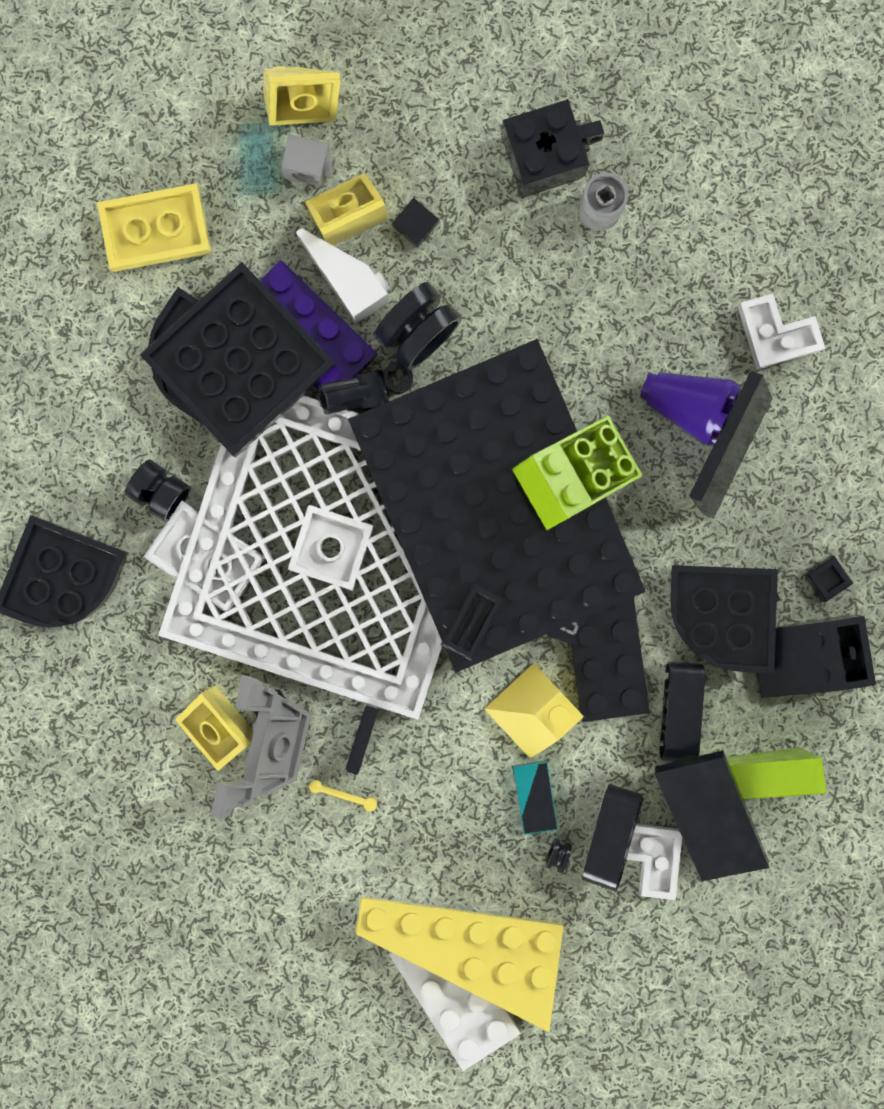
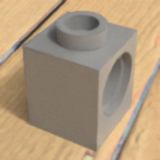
(307, 161)

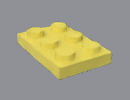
(154, 227)

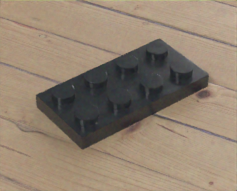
(610, 665)

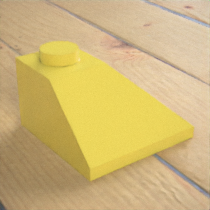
(300, 95)
(533, 711)

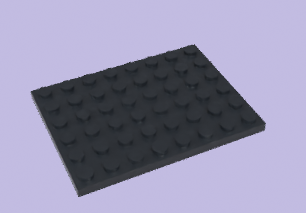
(466, 520)

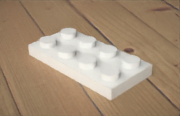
(464, 1021)

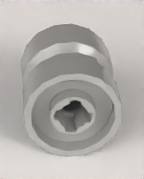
(603, 201)

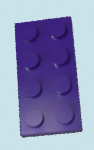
(321, 323)

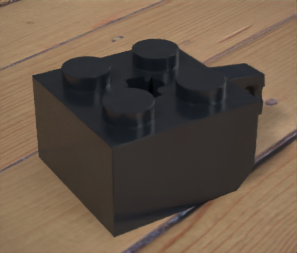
(554, 129)

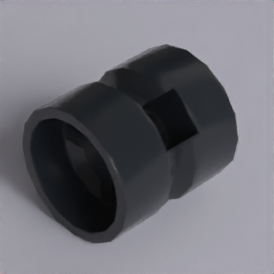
(153, 487)

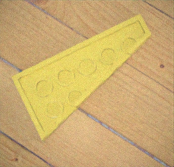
(487, 954)

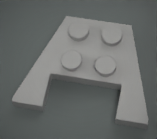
(274, 749)

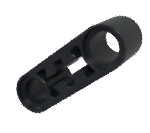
(682, 711)
(612, 837)

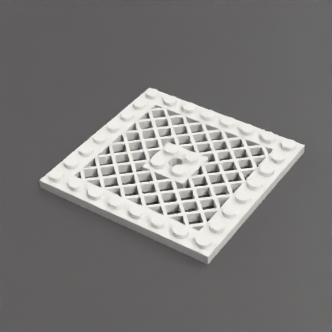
(185, 613)

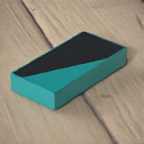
(535, 797)

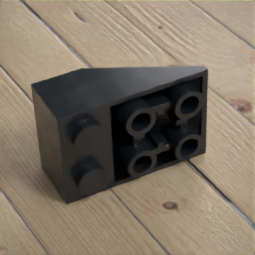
(819, 658)

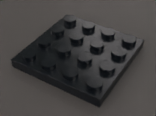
(238, 360)

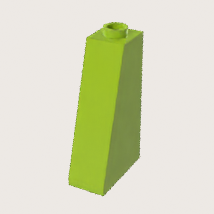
(778, 773)

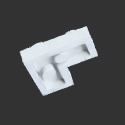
(773, 341)
(660, 857)

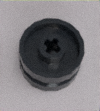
(417, 325)

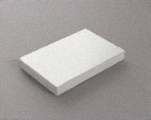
(171, 544)

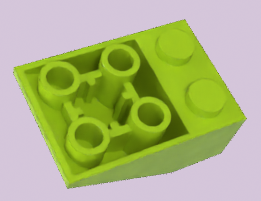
(577, 472)

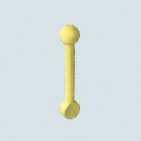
(369, 803)

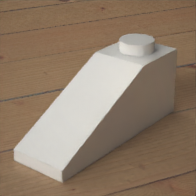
(349, 278)

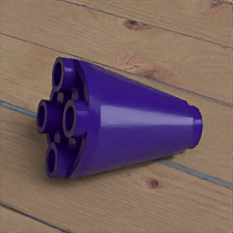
(692, 402)

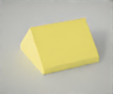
(347, 209)
(215, 727)

